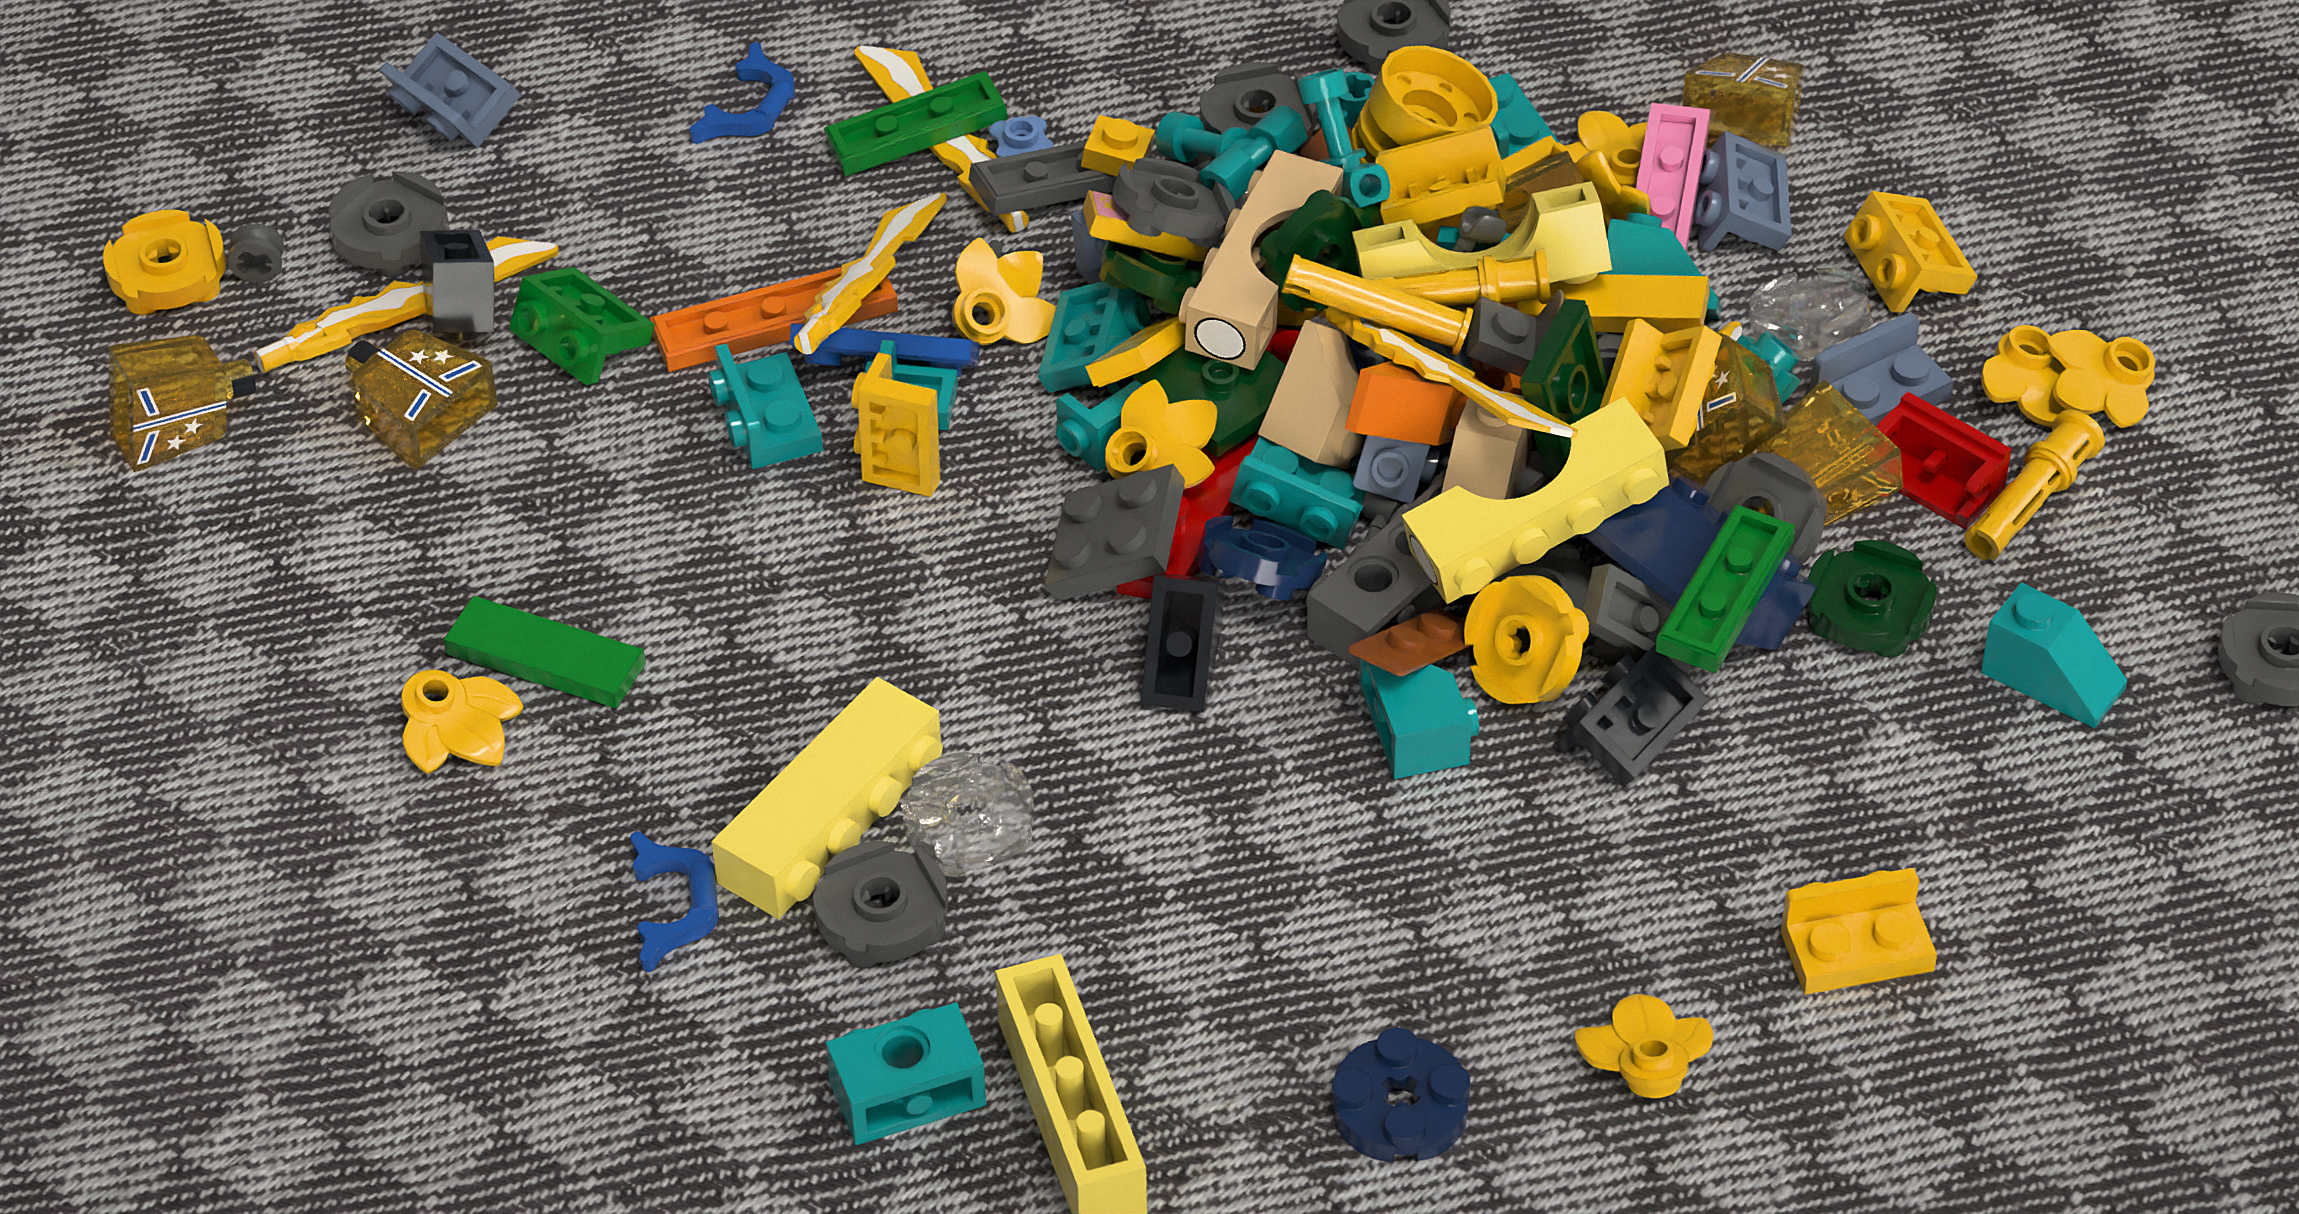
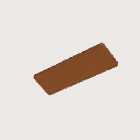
(1413, 642)

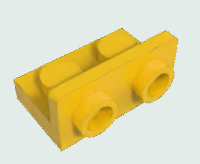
(1906, 249)
(896, 430)
(1856, 931)

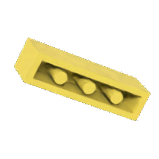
(826, 798)
(1070, 1089)

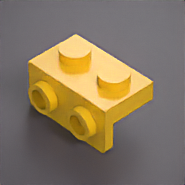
(1442, 177)
(1664, 378)

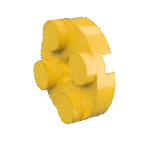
(150, 286)
(1555, 637)

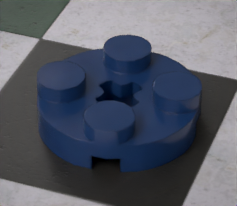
(1266, 554)
(1406, 1064)

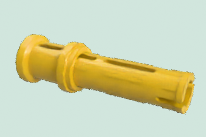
(1494, 279)
(2047, 469)

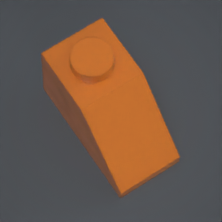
(1404, 406)

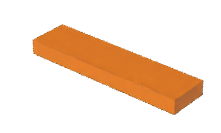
(753, 319)

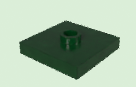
(1565, 379)
(1237, 392)

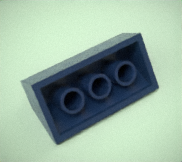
(1667, 542)

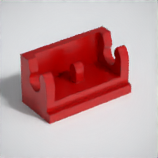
(1945, 460)

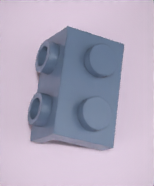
(453, 90)

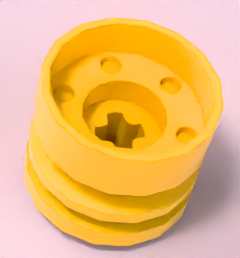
(1422, 97)

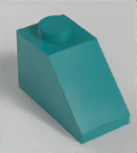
(1647, 248)
(2051, 656)
(1419, 718)

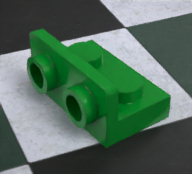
(576, 321)

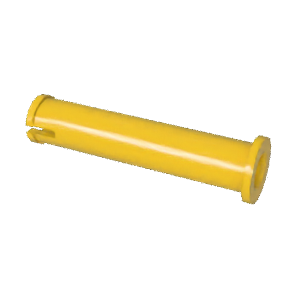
(1377, 303)

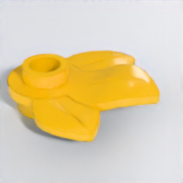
(1618, 143)
(1614, 198)
(1005, 290)
(2025, 374)
(2103, 375)
(1166, 432)
(461, 724)
(1646, 1045)

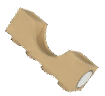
(1235, 305)

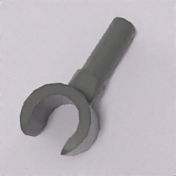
(1479, 226)
(1379, 510)

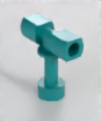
(1235, 151)
(1362, 182)

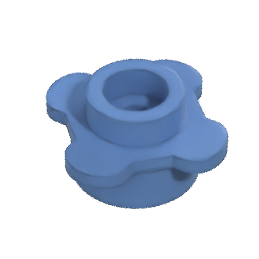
(1020, 135)

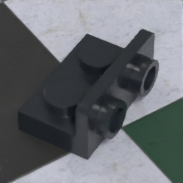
(1635, 716)

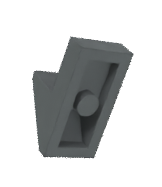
(1506, 335)
(1624, 615)

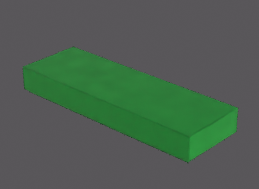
(915, 123)
(1725, 588)
(545, 651)

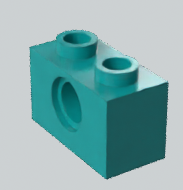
(938, 1080)

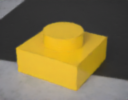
(1116, 143)

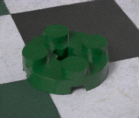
(1319, 225)
(1150, 273)
(1863, 624)

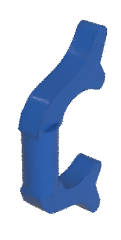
(757, 120)
(703, 913)

